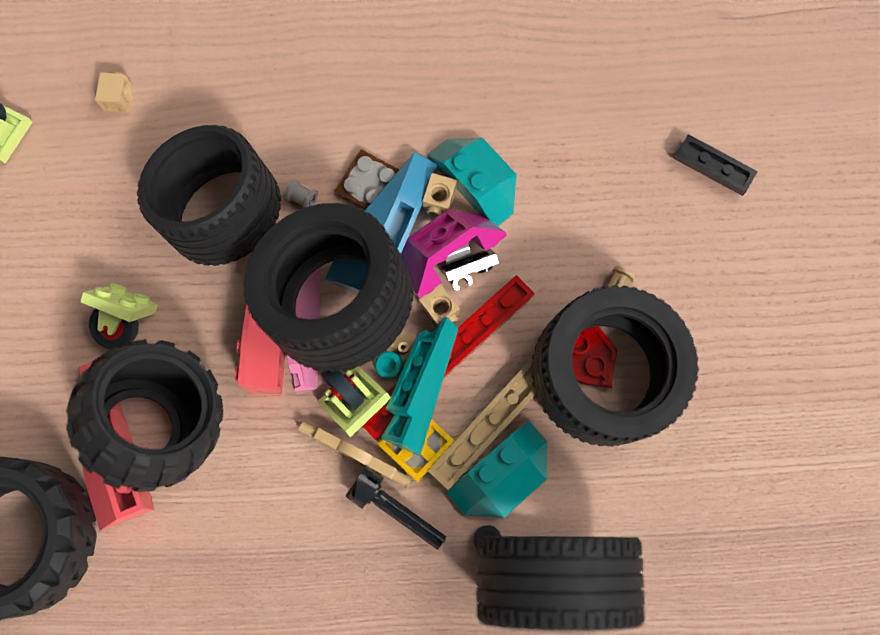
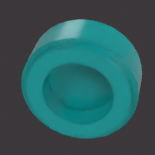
(389, 365)

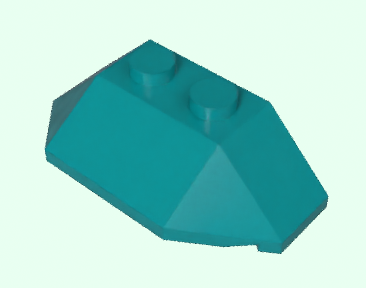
(480, 176)
(504, 475)

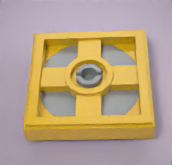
(435, 445)

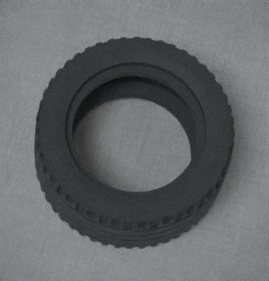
(300, 247)
(664, 342)
(560, 583)

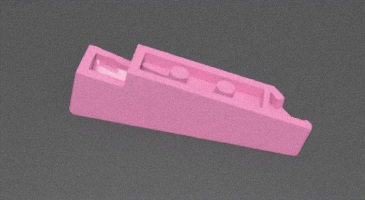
(308, 308)

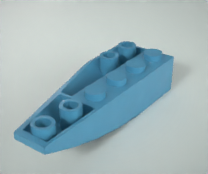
(396, 210)

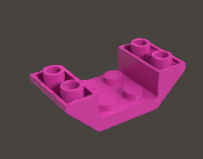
(440, 239)

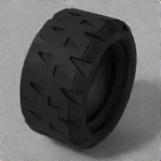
(66, 535)

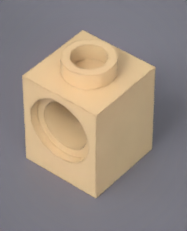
(114, 92)
(439, 185)
(437, 297)

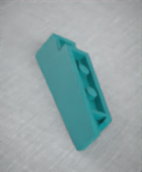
(419, 387)

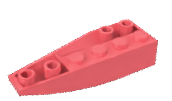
(260, 360)
(111, 504)

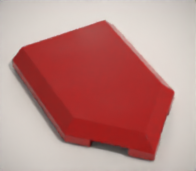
(594, 358)

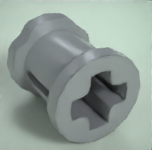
(300, 194)

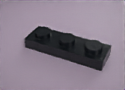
(715, 165)

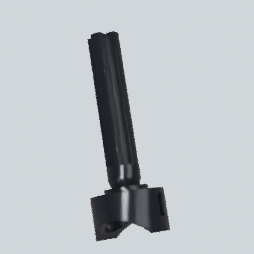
(368, 489)

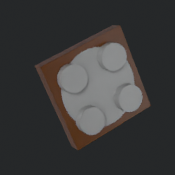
(365, 179)

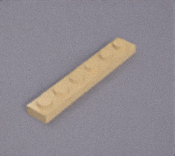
(485, 428)

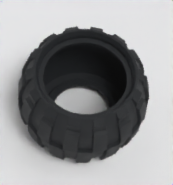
(153, 373)

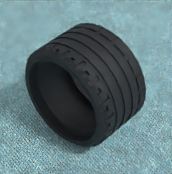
(185, 166)

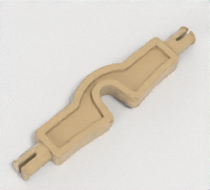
(349, 450)

